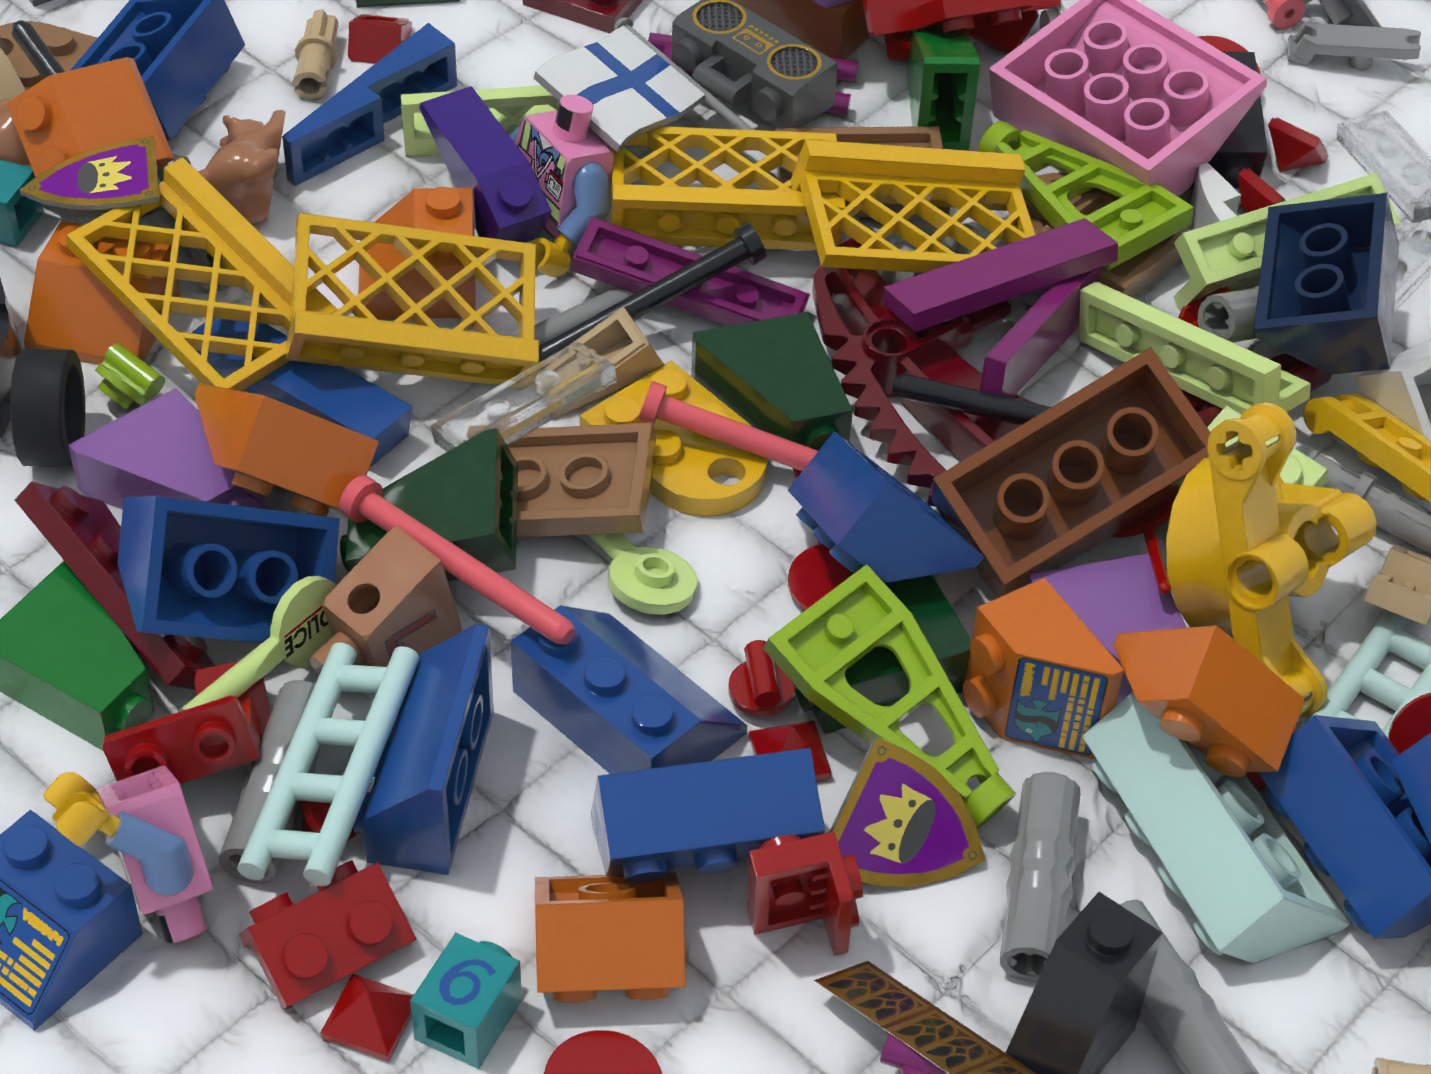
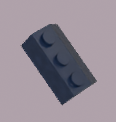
(1330, 283)

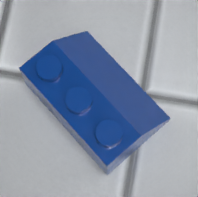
(177, 49)
(875, 518)
(216, 565)
(619, 697)
(431, 757)
(702, 813)
(1356, 822)

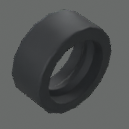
(46, 406)

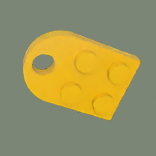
(684, 459)

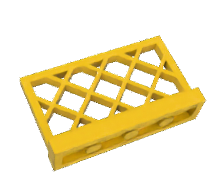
(918, 181)
(711, 213)
(232, 242)
(421, 346)

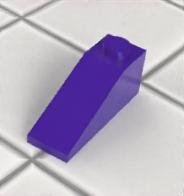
(484, 157)

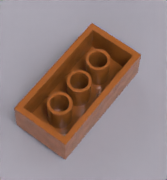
(1074, 473)

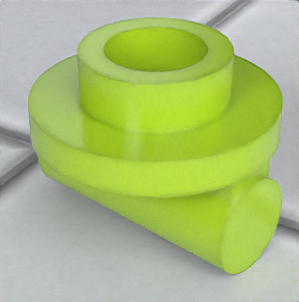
(127, 377)

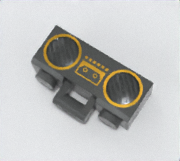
(753, 62)

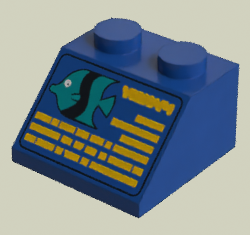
(58, 919)

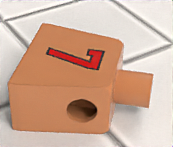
(389, 602)

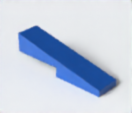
(356, 114)
(320, 389)

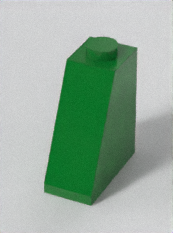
(943, 83)
(72, 661)

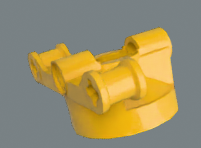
(1251, 541)

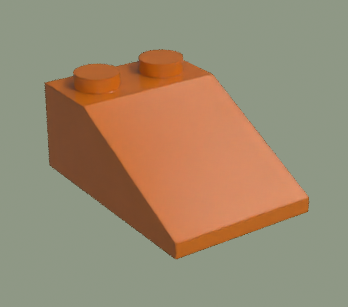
(282, 447)

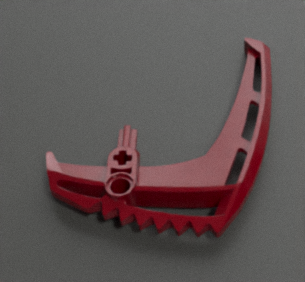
(887, 347)

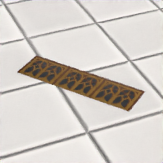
(918, 1022)

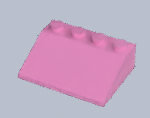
(1125, 90)

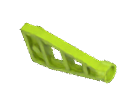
(1135, 220)
(844, 628)

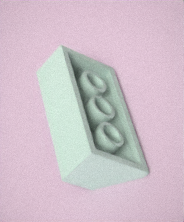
(1215, 840)

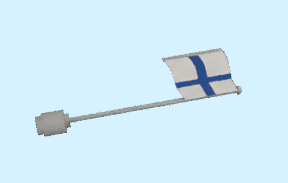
(639, 91)

